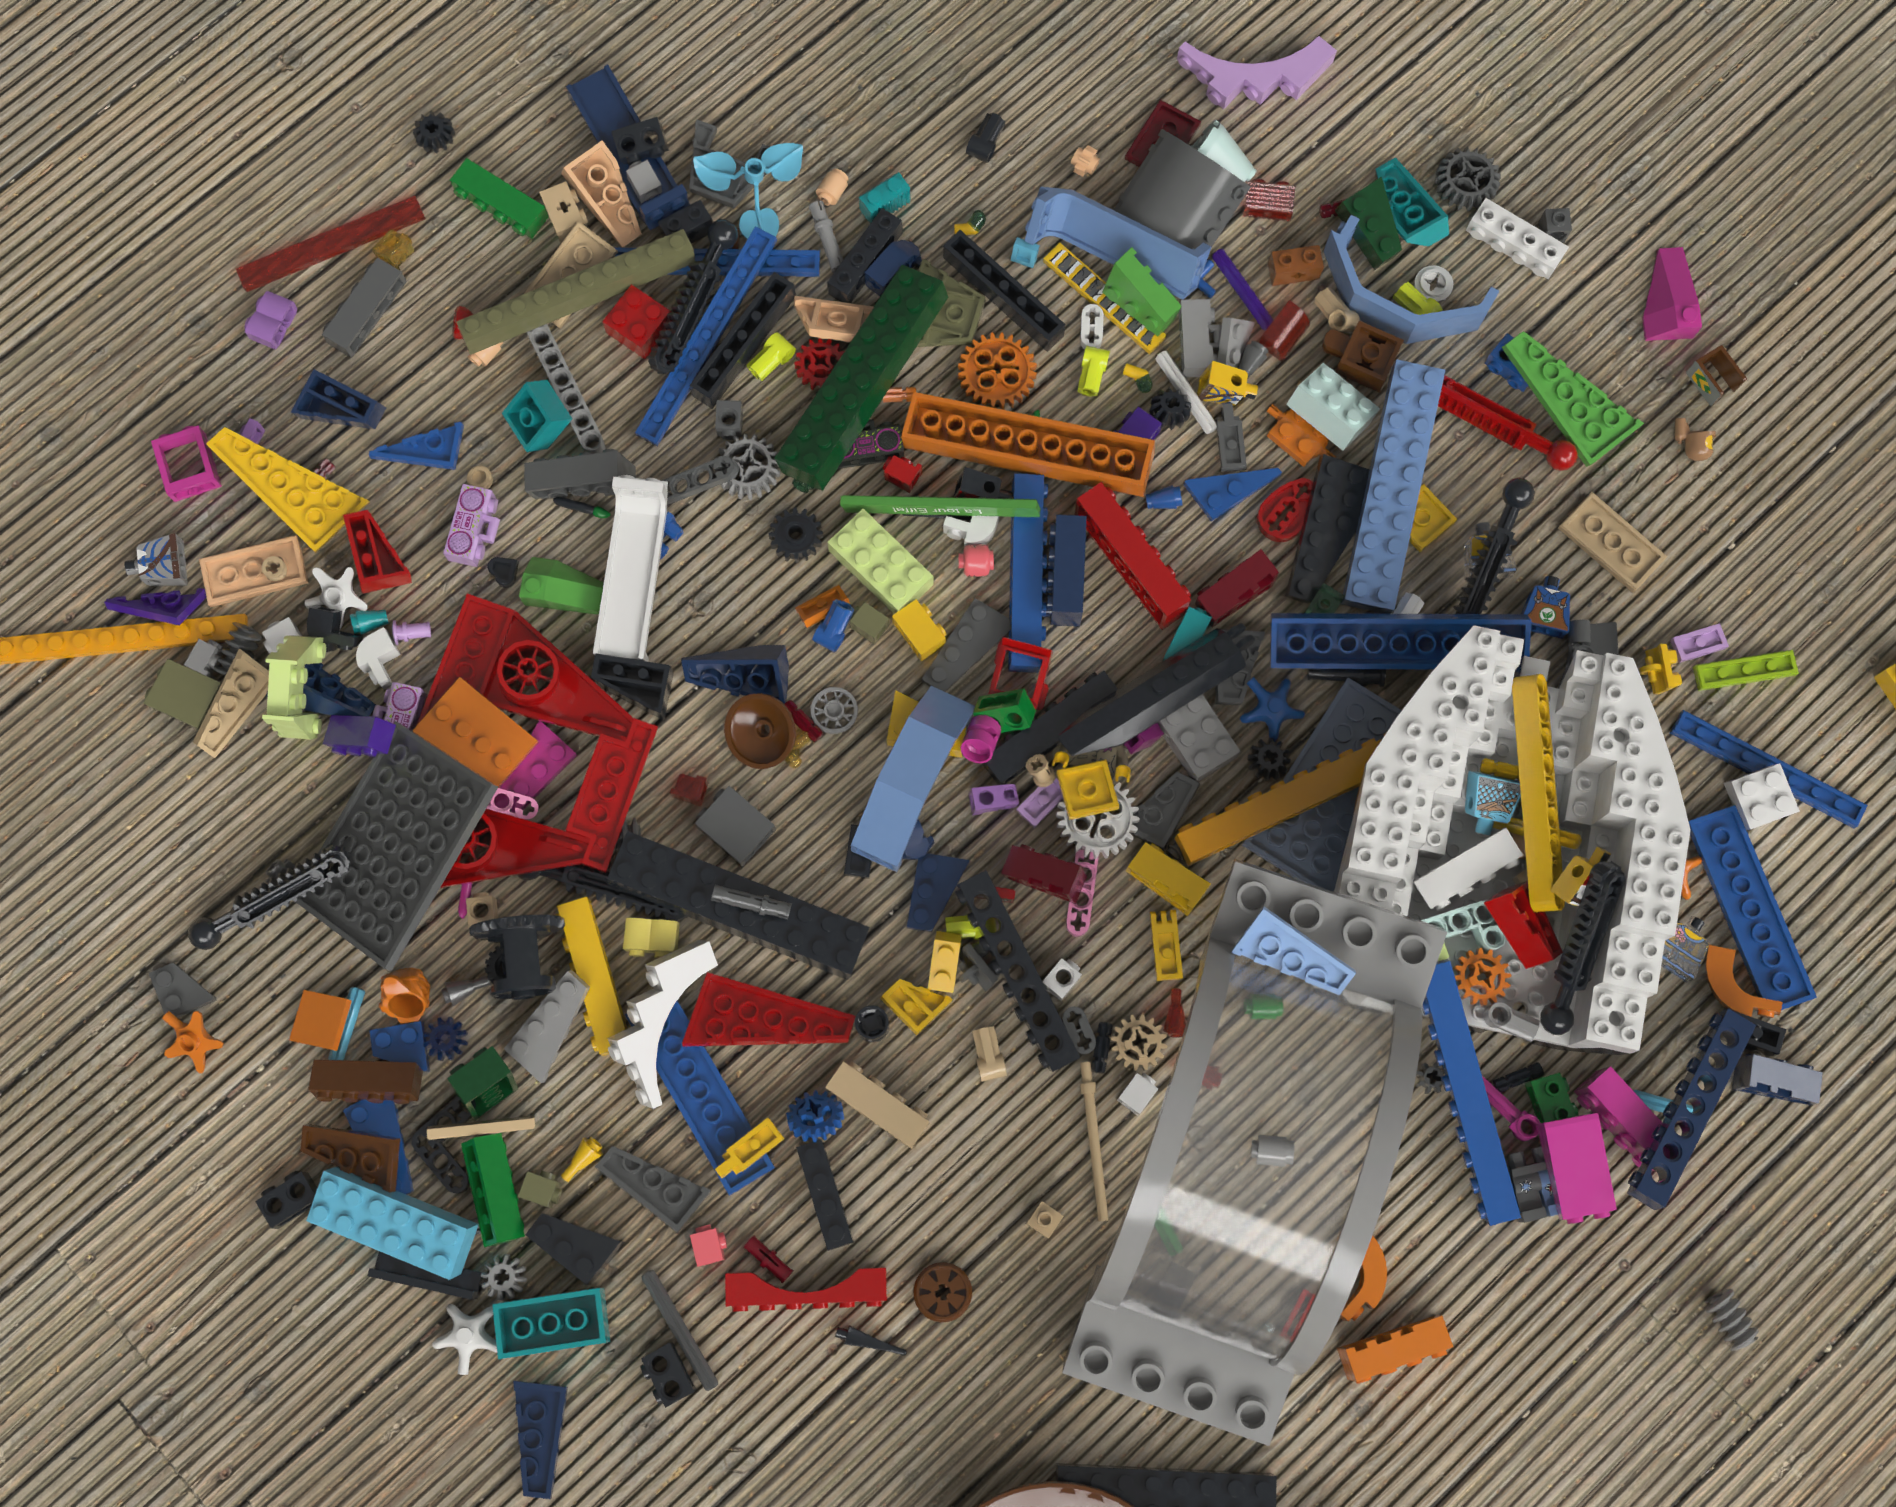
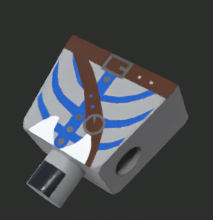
(160, 562)

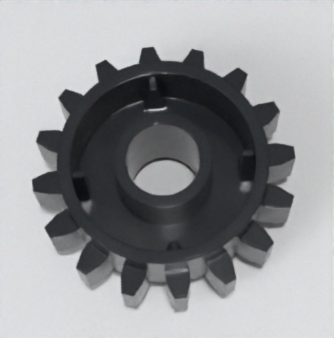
(791, 523)

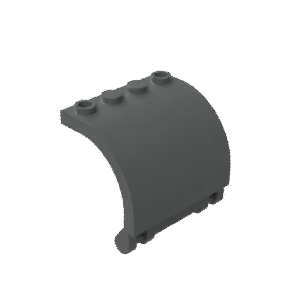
(1182, 193)

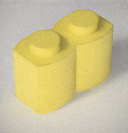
(650, 936)

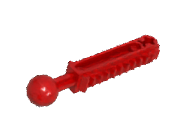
(1503, 423)

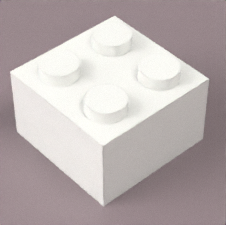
(1762, 796)

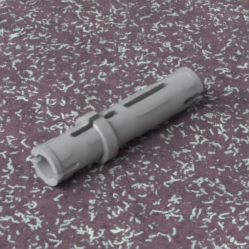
(823, 227)

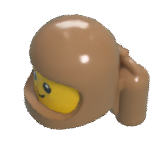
(1697, 443)

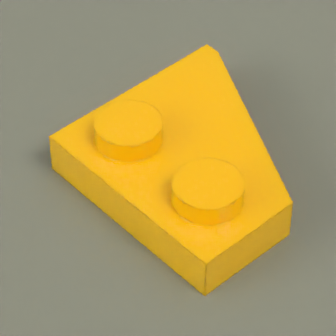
(914, 1004)

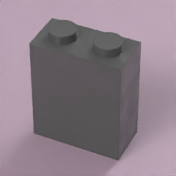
(734, 825)

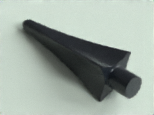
(858, 1338)

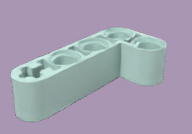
(1472, 923)

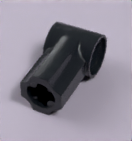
(984, 141)

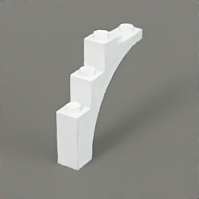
(649, 1011)

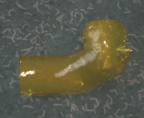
(800, 741)

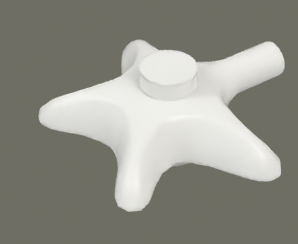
(336, 593)
(467, 1335)

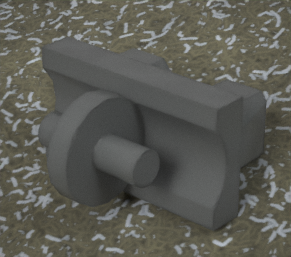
(975, 968)

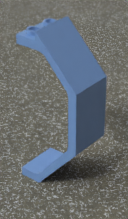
(1387, 315)
(909, 777)

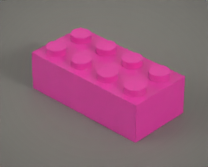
(1620, 1111)

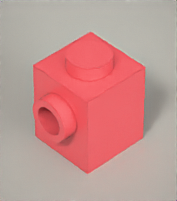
(708, 1245)

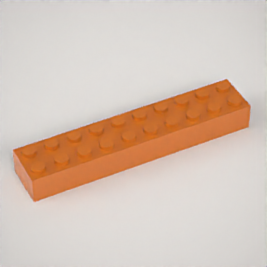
(1028, 444)

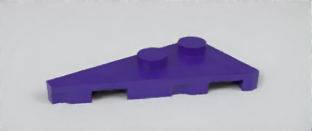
(160, 606)

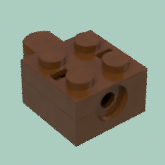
(1364, 355)

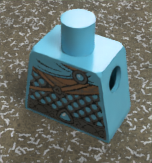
(1490, 799)

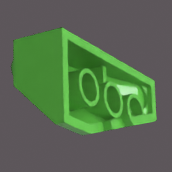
(559, 587)

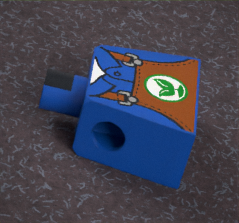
(1548, 608)

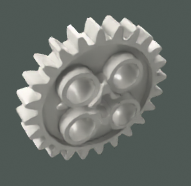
(1118, 824)

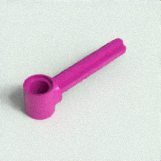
(1511, 1113)

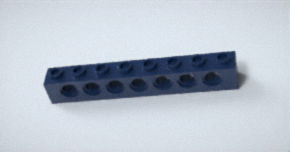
(1737, 1033)

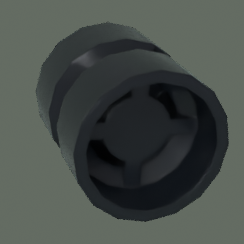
(872, 1024)

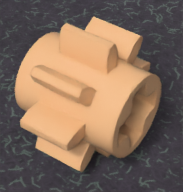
(1085, 161)

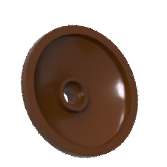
(747, 734)

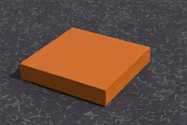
(320, 1020)

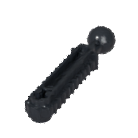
(691, 299)
(1517, 495)
(595, 883)
(246, 910)
(1583, 944)

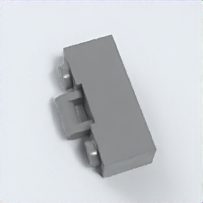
(1194, 329)

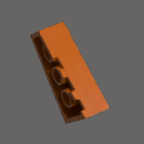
(1395, 1348)

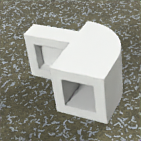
(978, 531)
(373, 653)

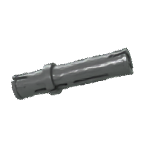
(752, 902)

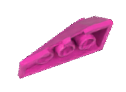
(1672, 301)

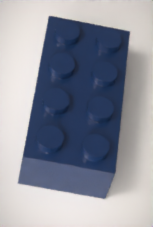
(1067, 574)

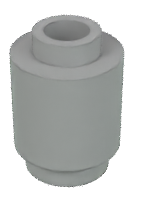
(1272, 1150)

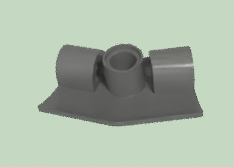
(1590, 638)

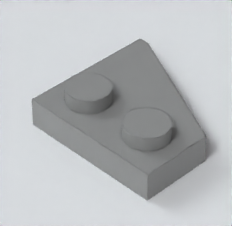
(1233, 340)

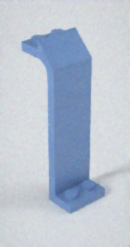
(1111, 234)

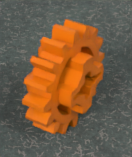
(1485, 986)

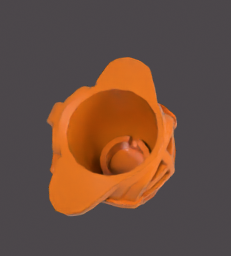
(405, 994)

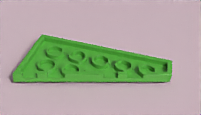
(1571, 400)

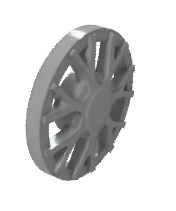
(834, 710)

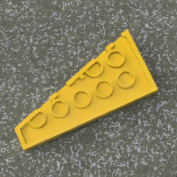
(297, 495)

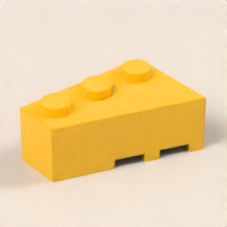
(901, 710)
(1168, 878)

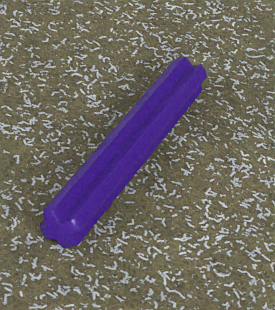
(1242, 288)

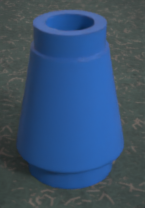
(1165, 498)

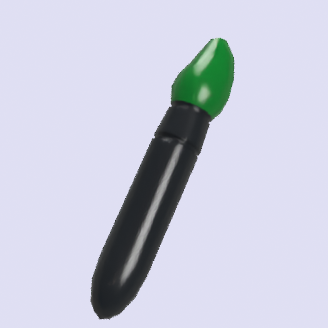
(597, 511)

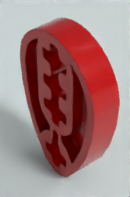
(1275, 504)

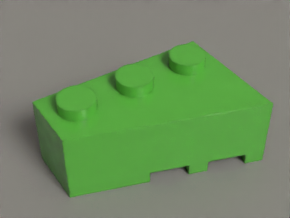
(1140, 294)

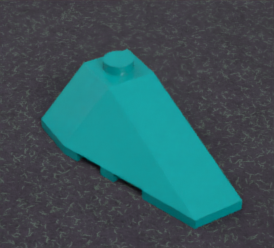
(1414, 211)

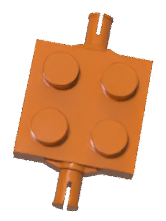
(1297, 436)

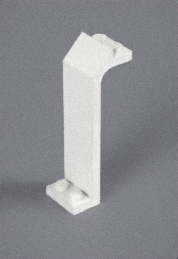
(631, 567)

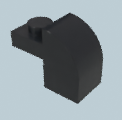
(326, 624)

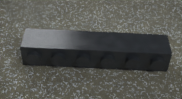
(1003, 290)
(743, 340)
(1041, 738)

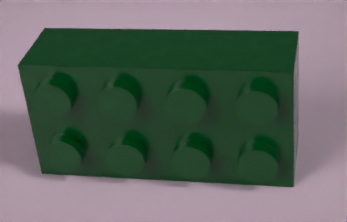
(482, 1080)

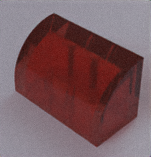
(1285, 331)

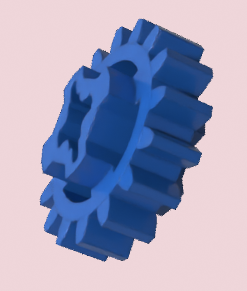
(815, 1116)

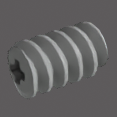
(1732, 1319)

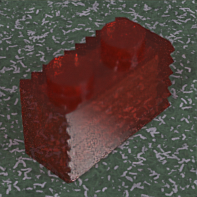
(1269, 200)

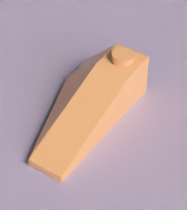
(601, 188)

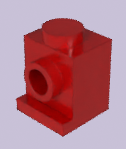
(902, 472)

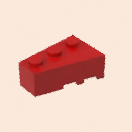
(373, 555)
(1524, 929)

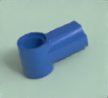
(831, 630)

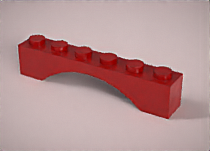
(751, 1290)

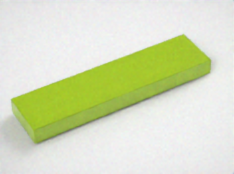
(1745, 670)

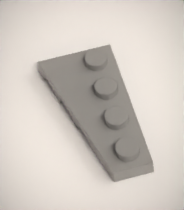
(542, 1034)

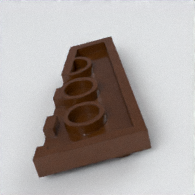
(355, 1152)

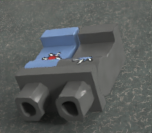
(1531, 1186)

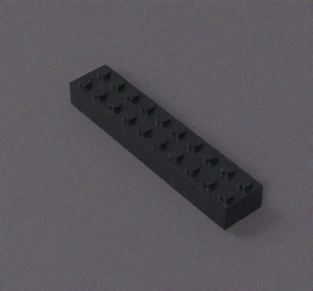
(687, 888)

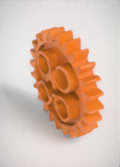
(1000, 391)

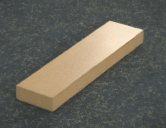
(480, 1127)

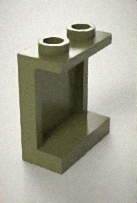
(182, 693)

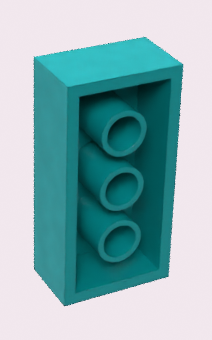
(551, 1323)

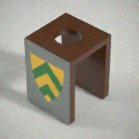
(1724, 365)

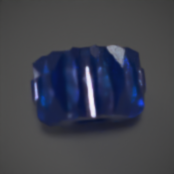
(443, 1049)

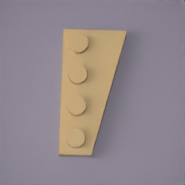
(234, 702)

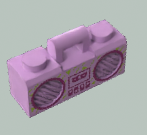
(468, 525)
(403, 705)

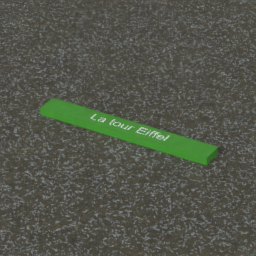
(941, 506)

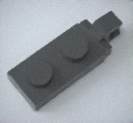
(1230, 440)

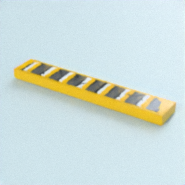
(1090, 287)

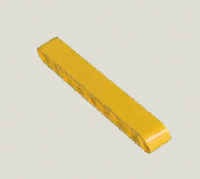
(1537, 790)

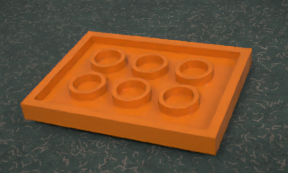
(476, 733)

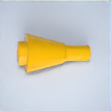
(586, 1153)

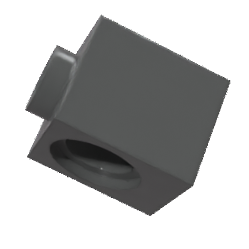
(1556, 223)
(729, 409)

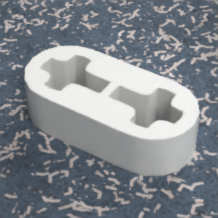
(1086, 327)

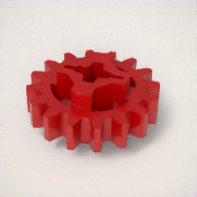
(815, 354)

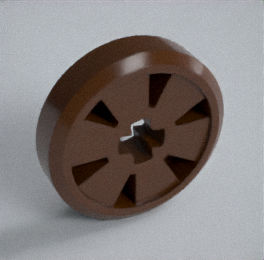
(956, 1301)

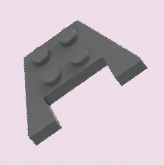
(738, 188)

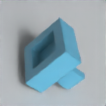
(1024, 253)

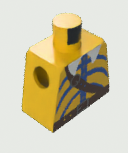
(1225, 384)

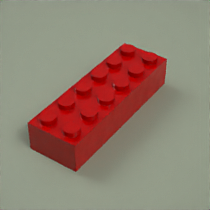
(1133, 556)

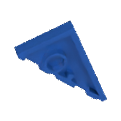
(433, 449)
(1223, 492)

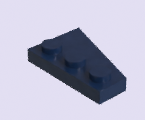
(932, 889)

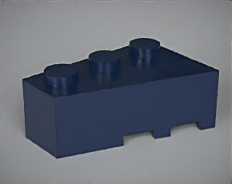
(336, 403)

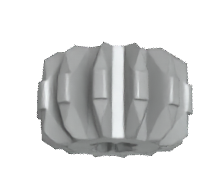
(499, 1268)

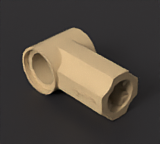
(1336, 310)
(989, 1059)

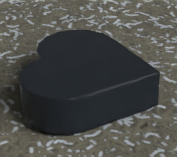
(503, 570)

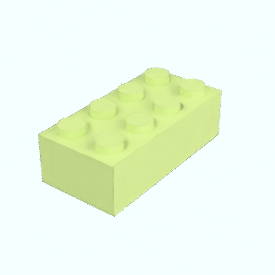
(880, 562)

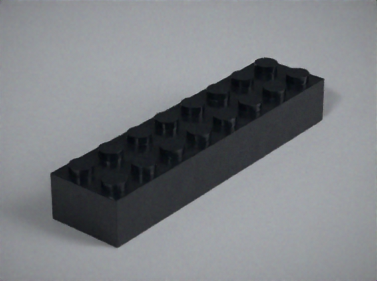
(1175, 1486)

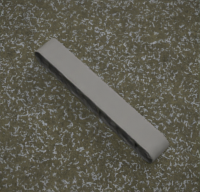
(568, 391)

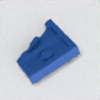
(401, 1044)

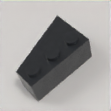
(635, 681)
(574, 1247)

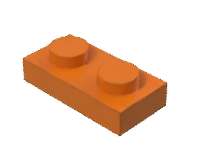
(817, 608)

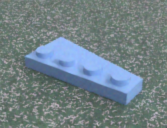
(1285, 948)

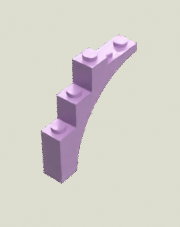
(1227, 79)

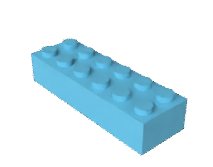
(392, 1223)

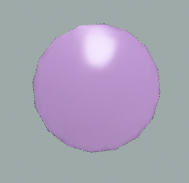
(410, 631)

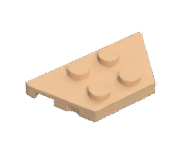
(831, 318)

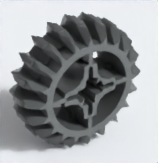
(1471, 170)

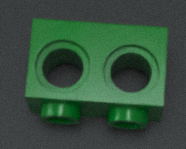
(1010, 709)

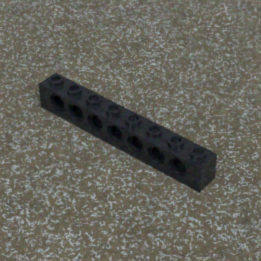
(1065, 1051)

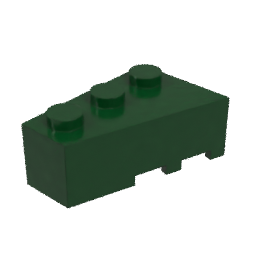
(1376, 229)

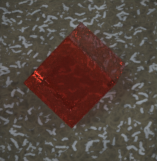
(690, 789)

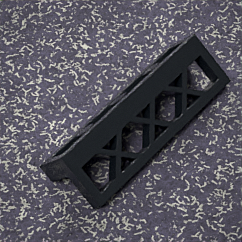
(398, 1271)

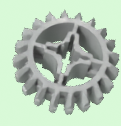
(765, 472)

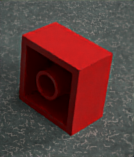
(636, 321)

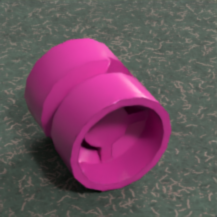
(980, 739)

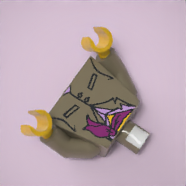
(1115, 756)

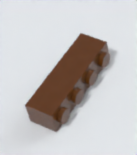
(365, 1080)

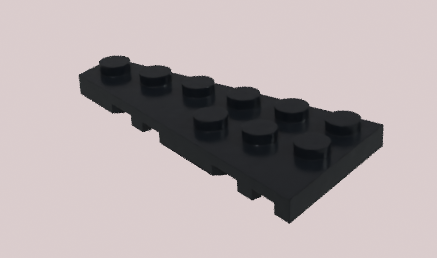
(1327, 525)

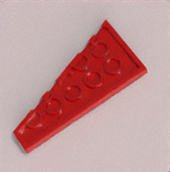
(750, 1015)

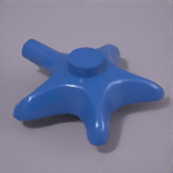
(1271, 707)

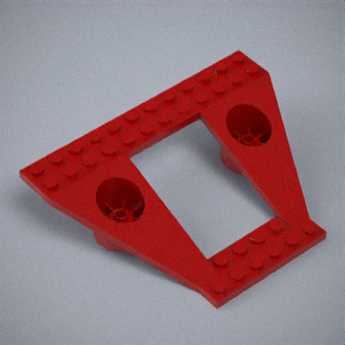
(480, 652)

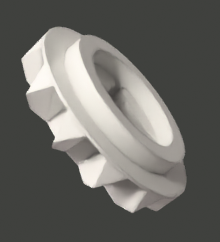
(1444, 282)

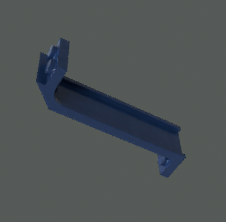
(608, 109)

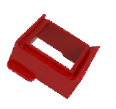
(1045, 654)

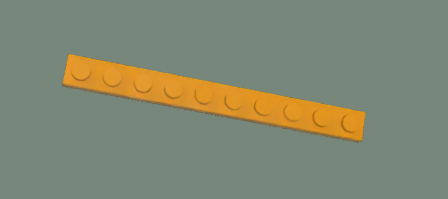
(117, 639)

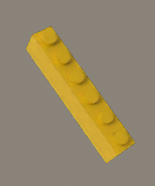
(592, 966)

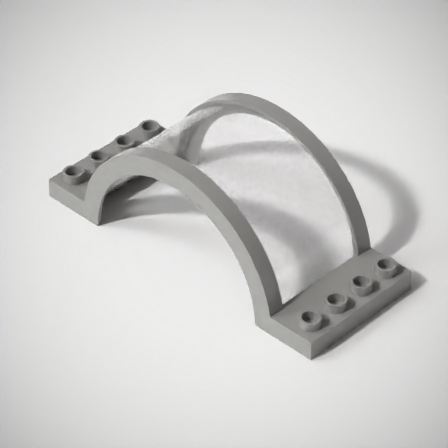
(1240, 1266)

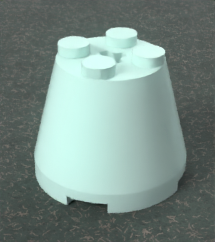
(1223, 150)

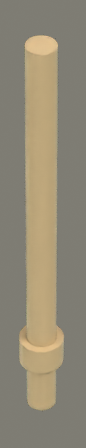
(1088, 1089)

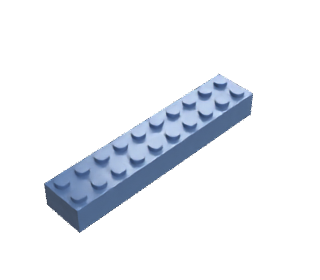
(1393, 487)

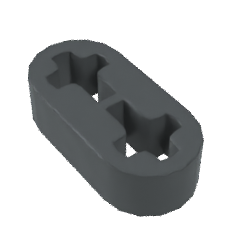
(1084, 1028)

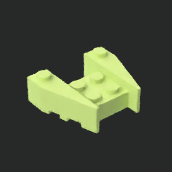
(286, 687)

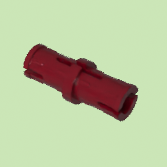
(757, 1249)

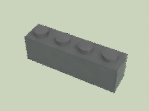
(364, 307)

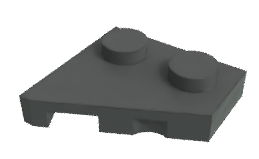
(179, 991)

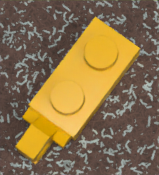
(750, 1148)

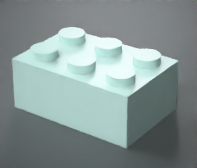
(1333, 406)

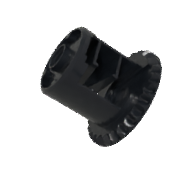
(519, 953)

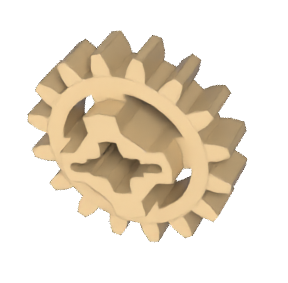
(1142, 1056)

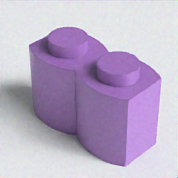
(270, 320)

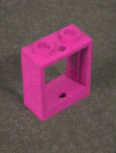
(194, 484)

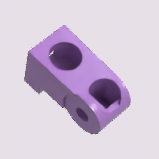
(993, 798)

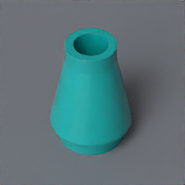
(368, 620)

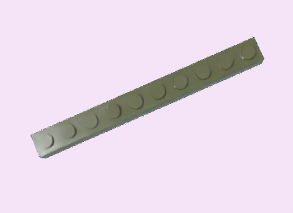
(576, 292)

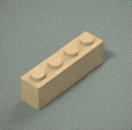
(878, 1105)

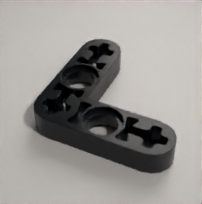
(422, 1151)

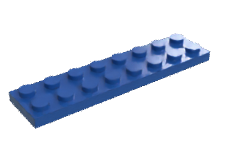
(1750, 908)
(704, 1099)

